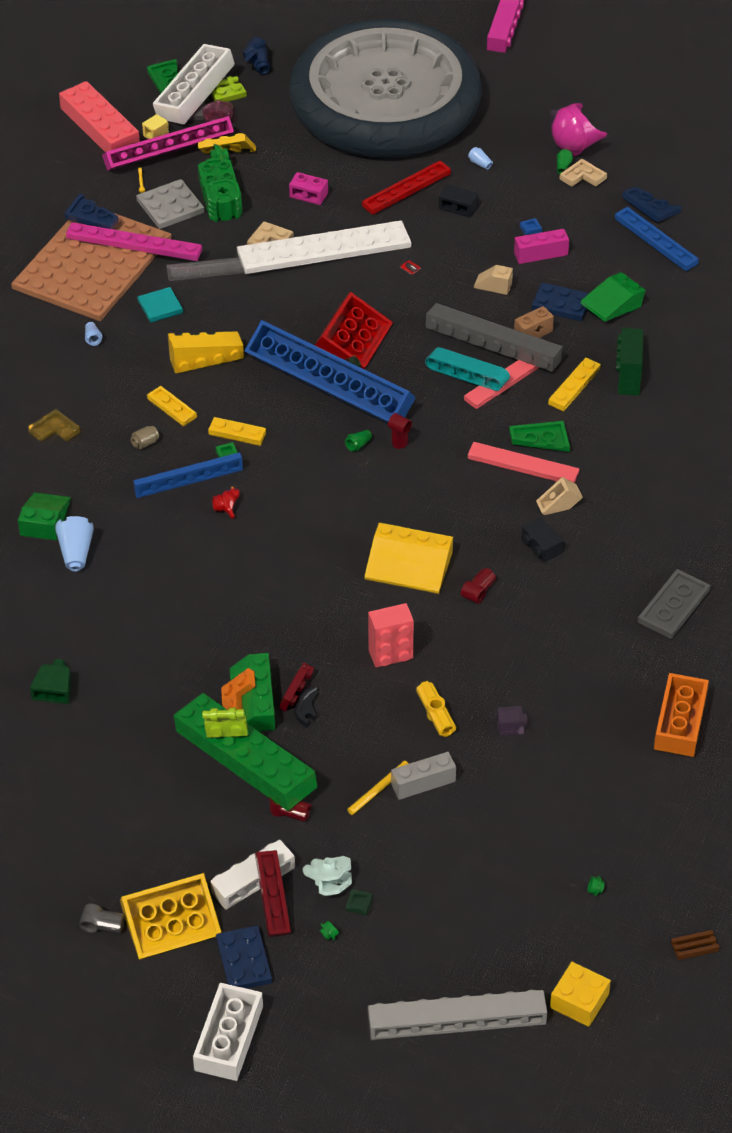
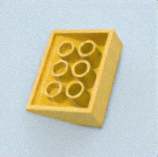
(409, 558)
(170, 916)

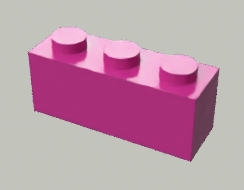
(541, 246)

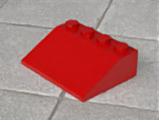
(354, 330)

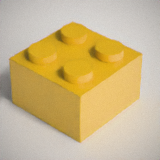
(580, 994)

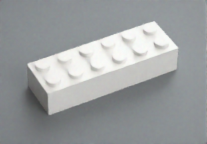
(194, 83)

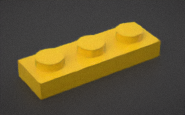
(237, 431)

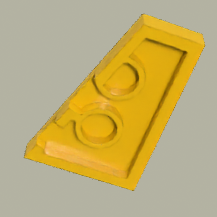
(233, 143)

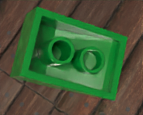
(614, 297)
(41, 514)

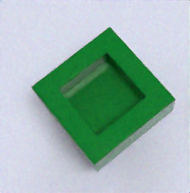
(226, 449)

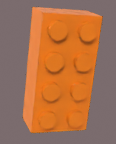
(681, 714)

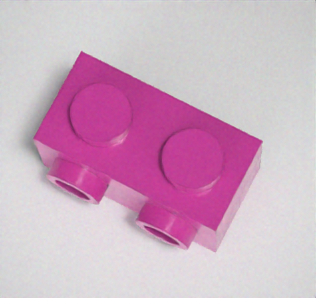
(308, 188)

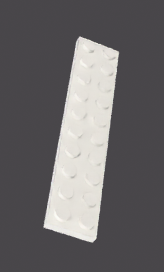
(323, 247)

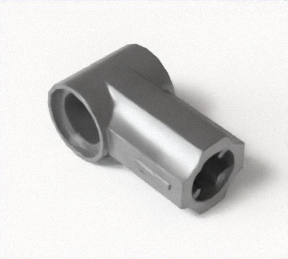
(96, 918)

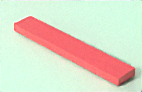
(482, 395)
(522, 463)

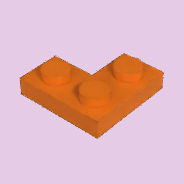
(236, 688)

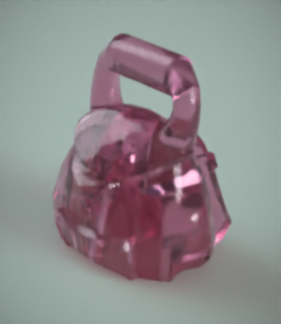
(217, 110)

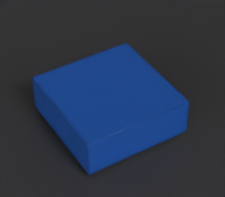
(530, 227)

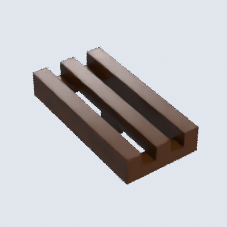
(694, 941)

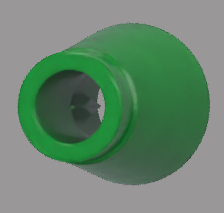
(564, 160)
(357, 440)

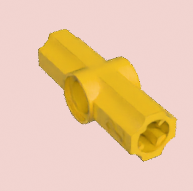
(436, 709)

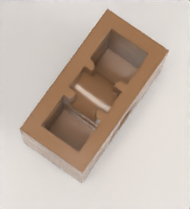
(535, 323)

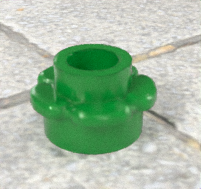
(595, 885)
(328, 930)

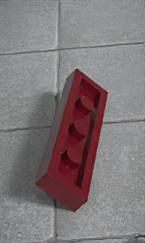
(272, 893)

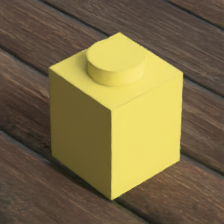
(155, 127)

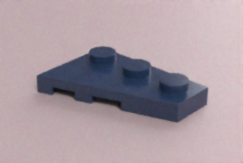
(90, 214)

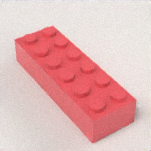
(97, 117)

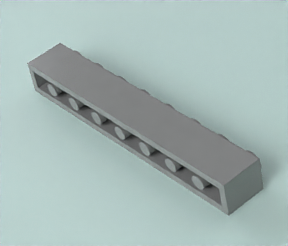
(457, 1014)

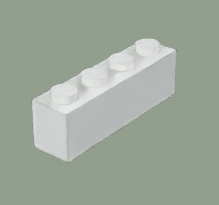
(243, 878)

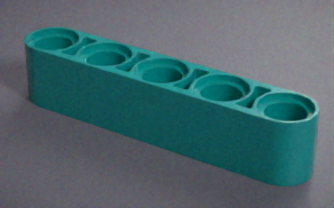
(467, 369)

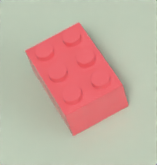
(390, 635)

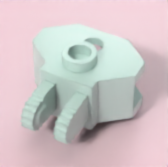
(329, 873)

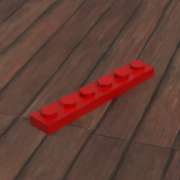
(406, 187)

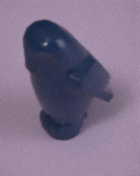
(257, 55)

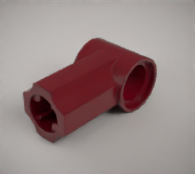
(400, 428)
(476, 589)
(299, 811)

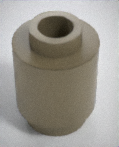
(144, 437)

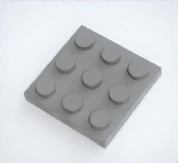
(170, 203)

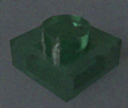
(359, 902)

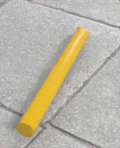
(372, 792)

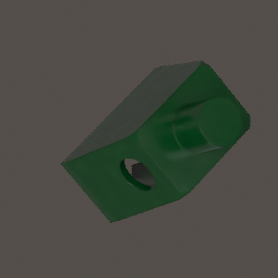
(52, 683)

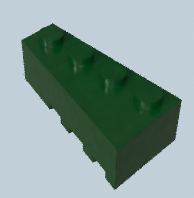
(629, 360)

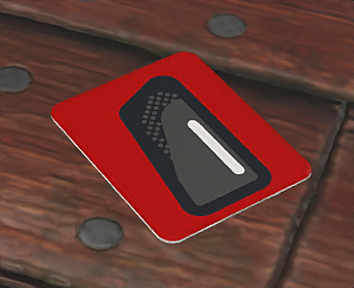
(410, 267)

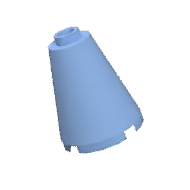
(74, 540)

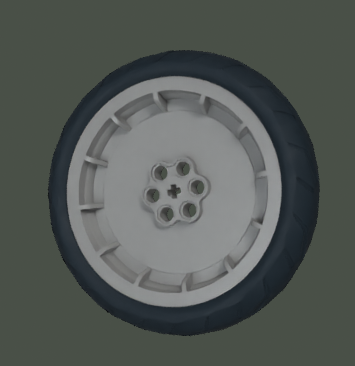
(385, 88)

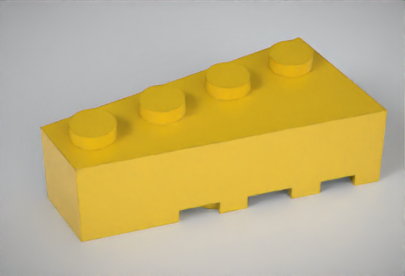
(204, 350)

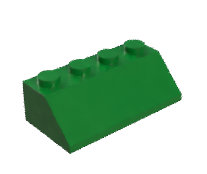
(259, 700)

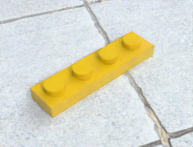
(574, 384)

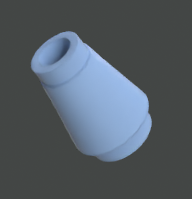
(480, 158)
(92, 334)

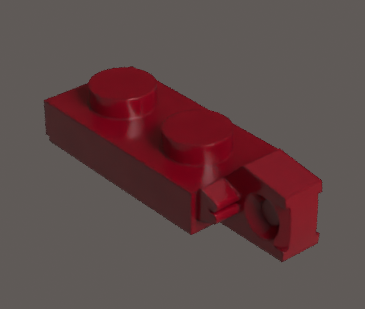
(297, 684)

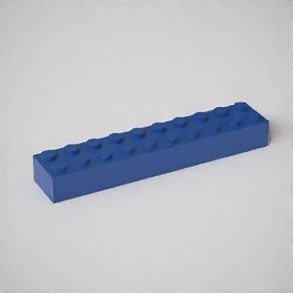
(328, 373)

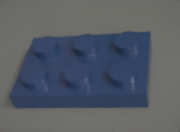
(560, 301)
(244, 958)

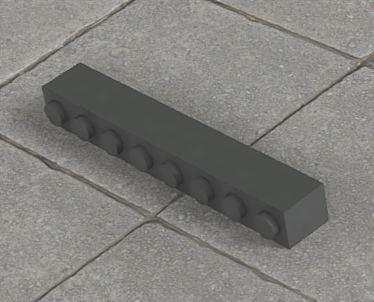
(494, 337)

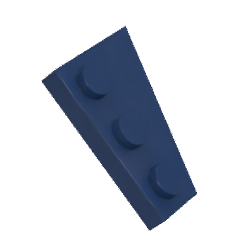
(654, 208)

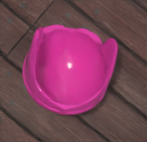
(573, 130)

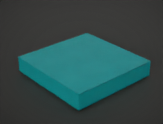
(160, 304)

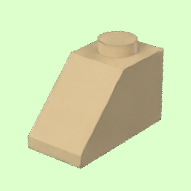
(495, 279)
(559, 497)

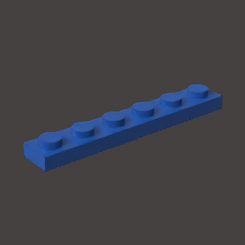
(656, 238)
(188, 475)

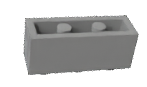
(423, 775)

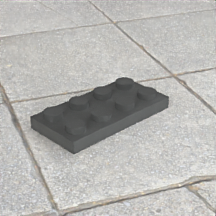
(674, 603)

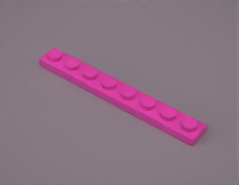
(134, 241)

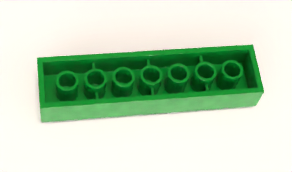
(250, 757)

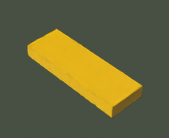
(172, 405)

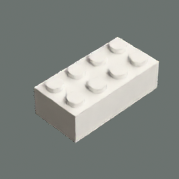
(228, 1031)

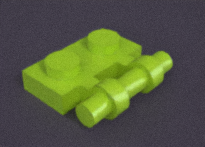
(229, 92)
(225, 722)

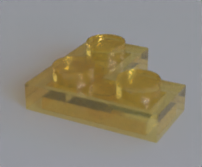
(51, 423)

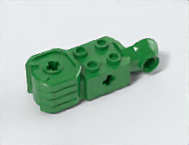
(220, 186)

